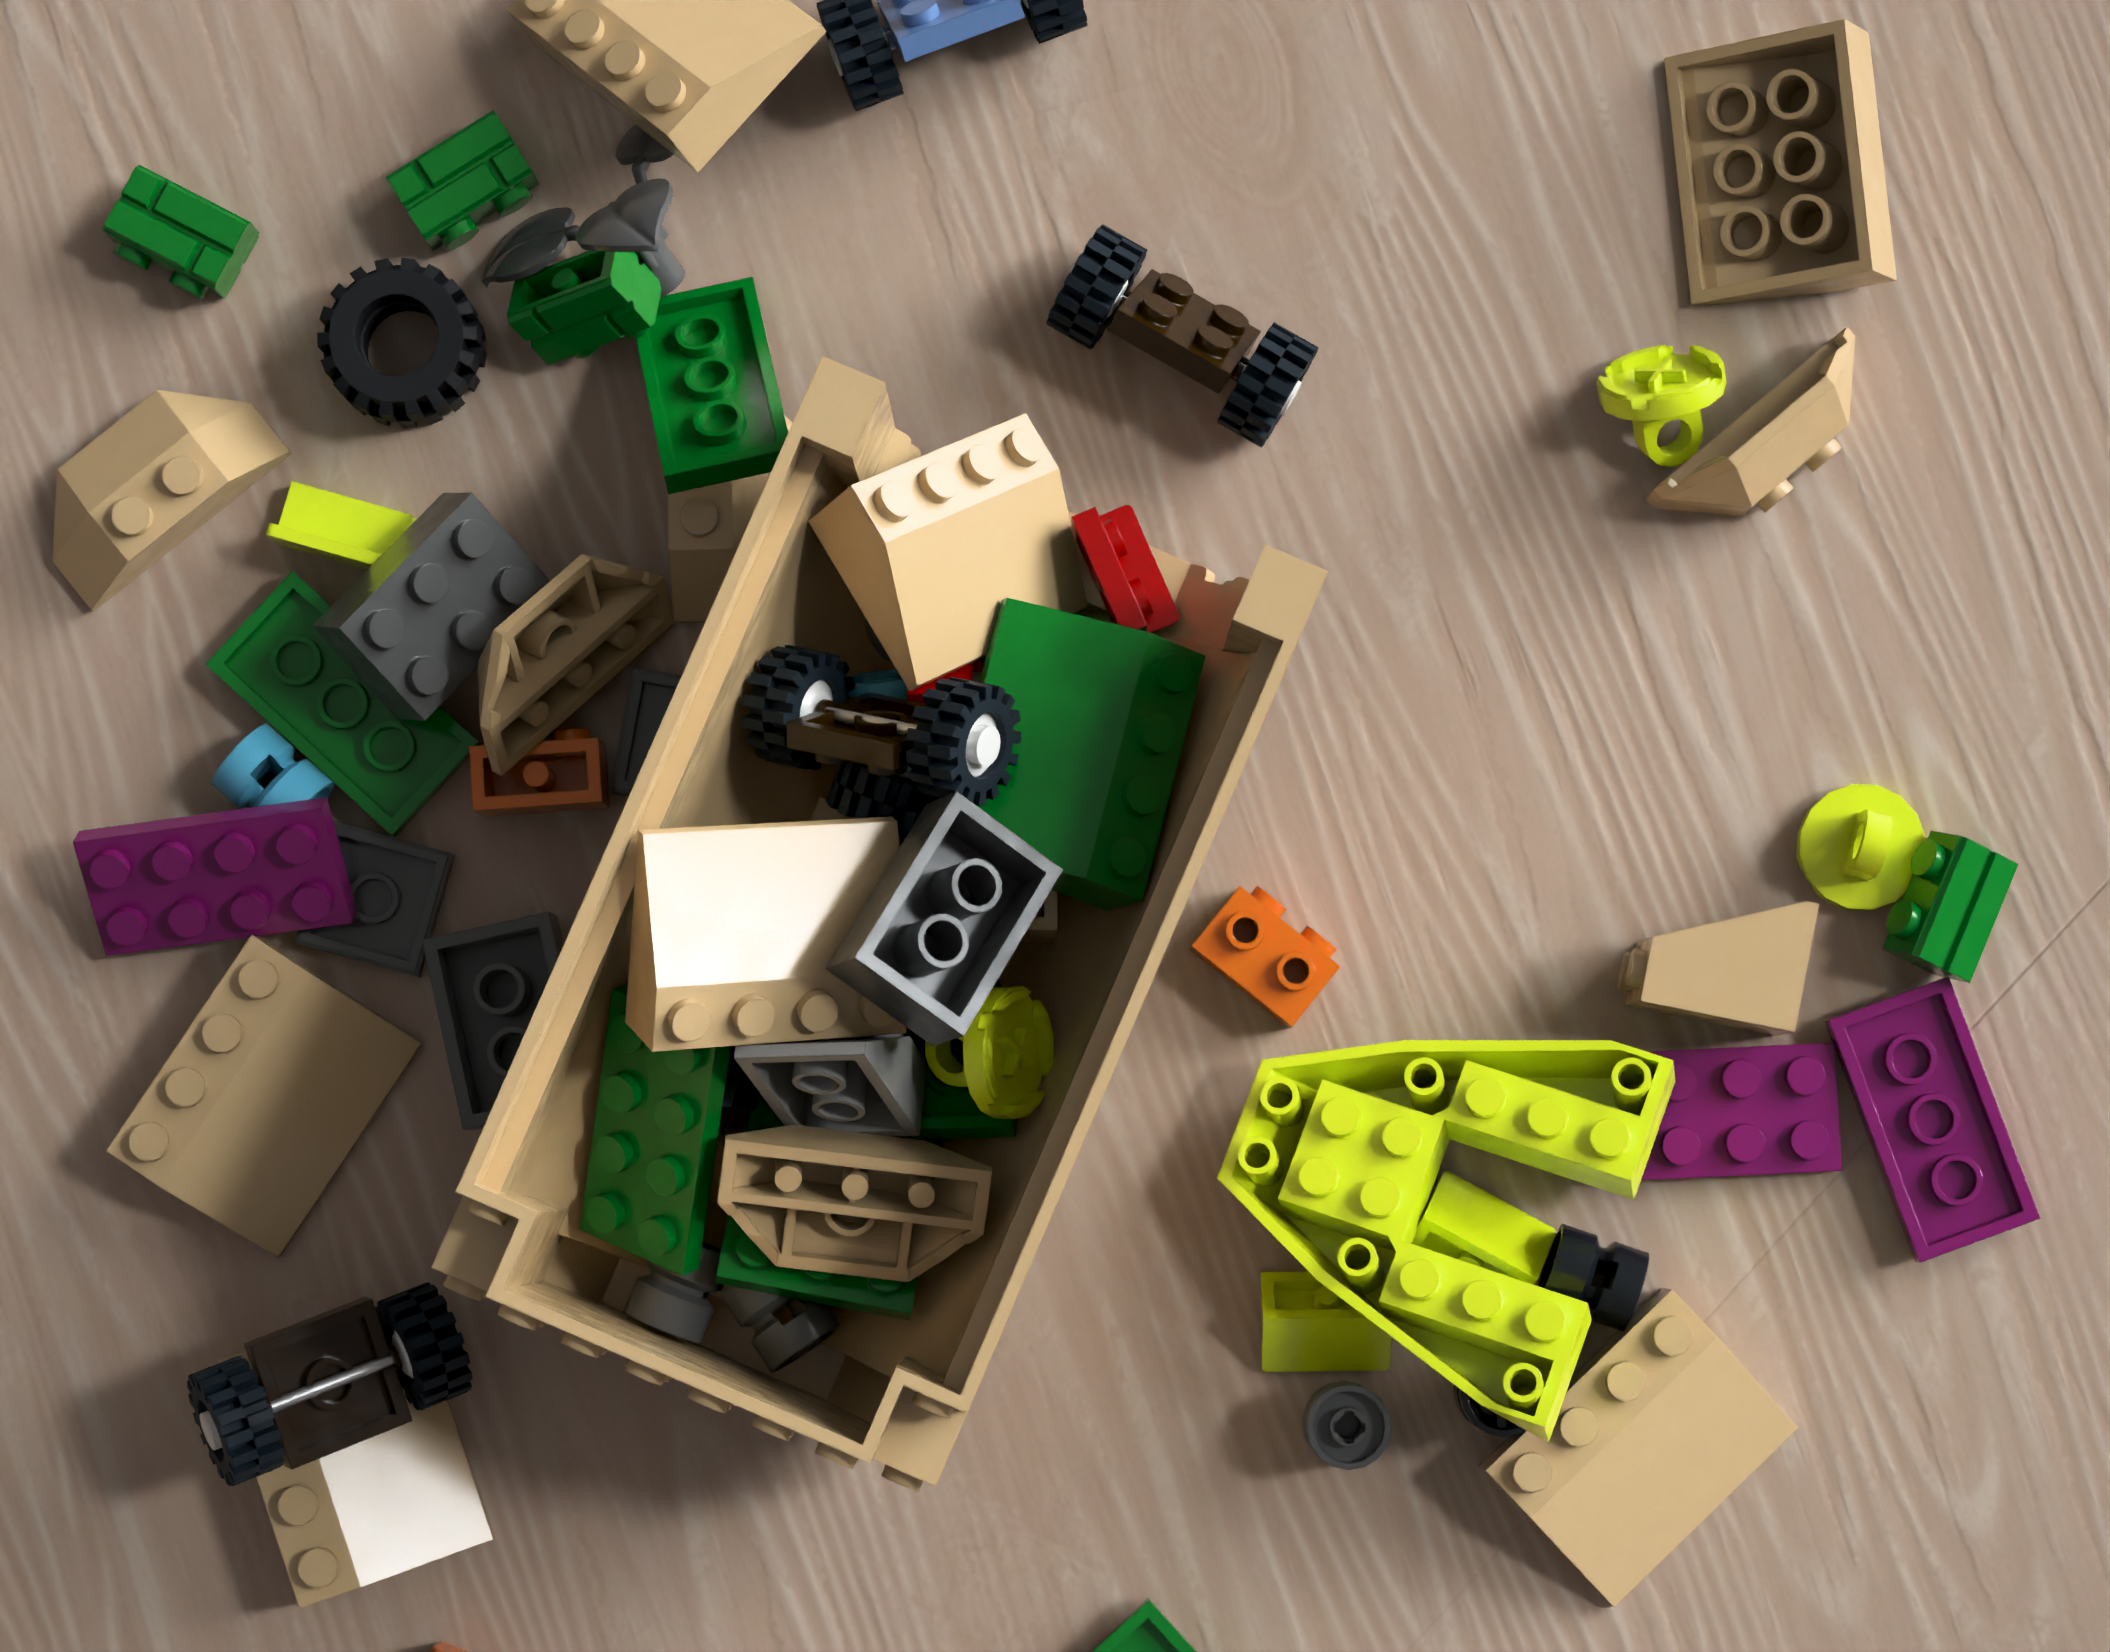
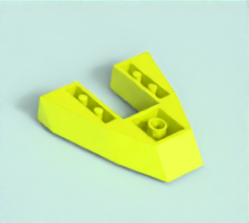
(1347, 1151)

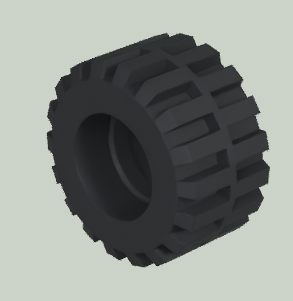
(374, 299)

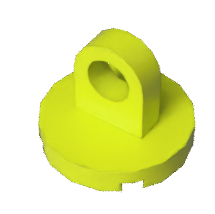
(1661, 387)
(1859, 846)
(1002, 1054)

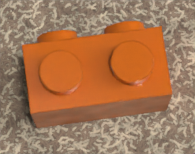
(550, 778)
(1266, 955)

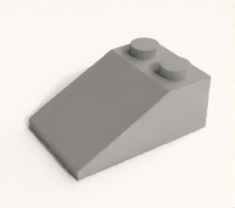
(841, 1082)

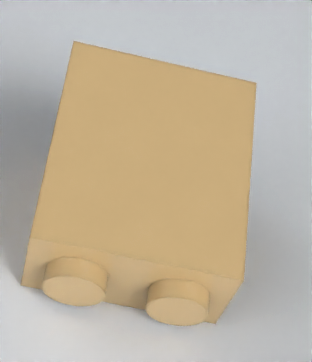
(1727, 971)

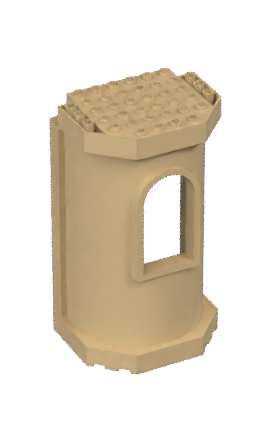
(879, 1381)

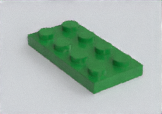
(712, 387)
(332, 715)
(653, 1145)

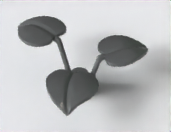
(625, 225)

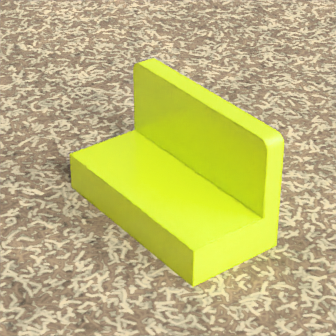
(337, 526)
(1483, 1230)
(1315, 1329)

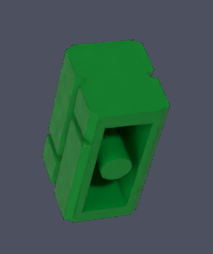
(464, 183)
(180, 233)
(584, 304)
(1949, 905)

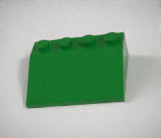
(1097, 743)

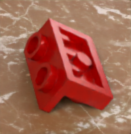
(1124, 569)

